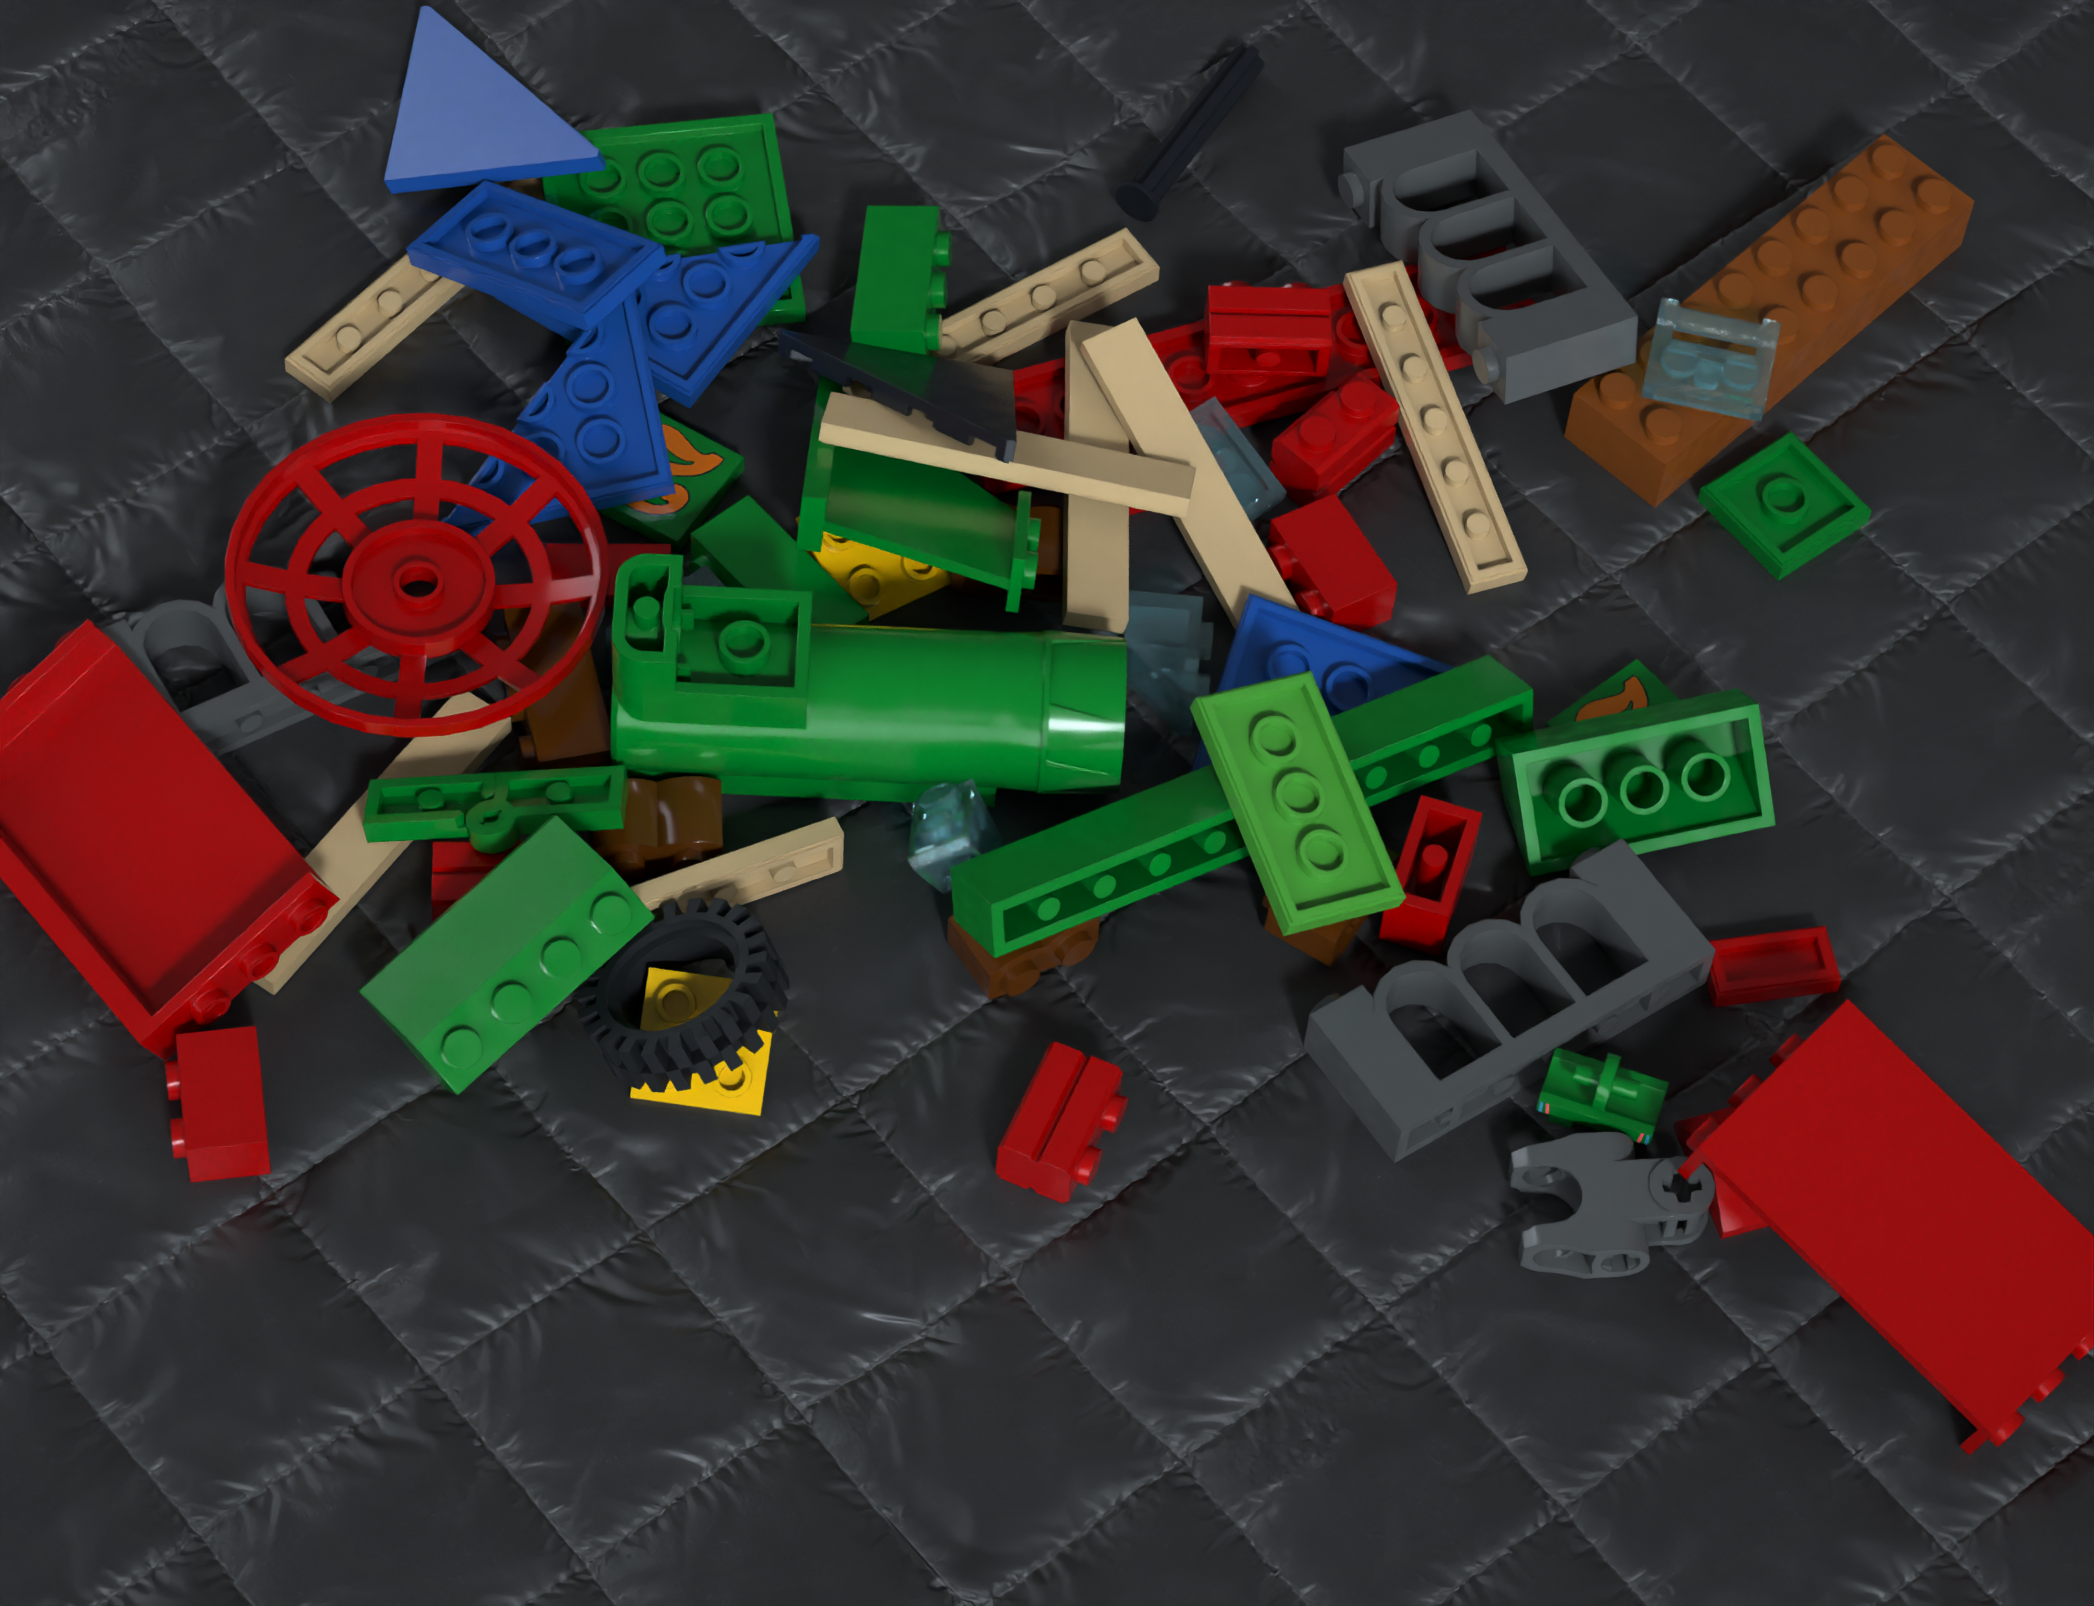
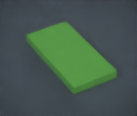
(1297, 803)

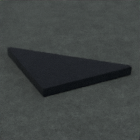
(955, 395)

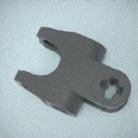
(1615, 1201)

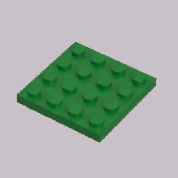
(689, 189)

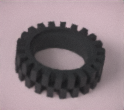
(712, 1035)

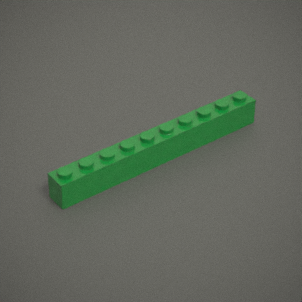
(1188, 825)

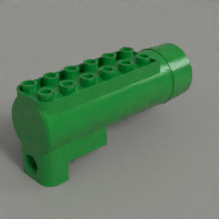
(806, 709)

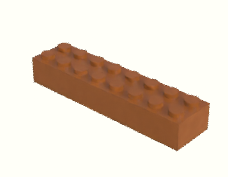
(1817, 273)

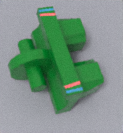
(1601, 1096)

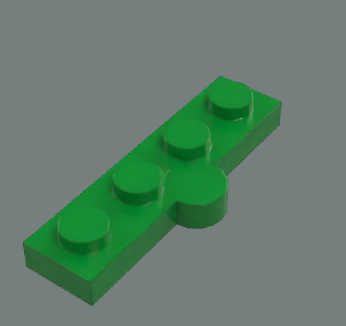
(494, 806)

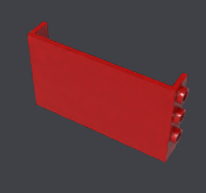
(141, 845)
(1911, 1217)

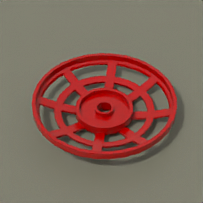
(411, 552)

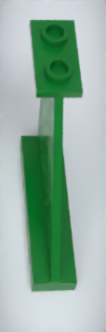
(915, 512)

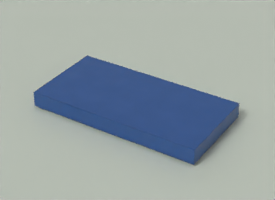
(537, 255)

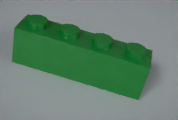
(1639, 776)
(505, 954)

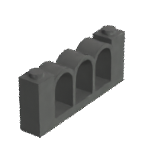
(1514, 350)
(255, 705)
(1605, 895)

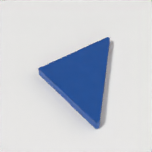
(473, 120)
(704, 309)
(595, 420)
(1345, 664)

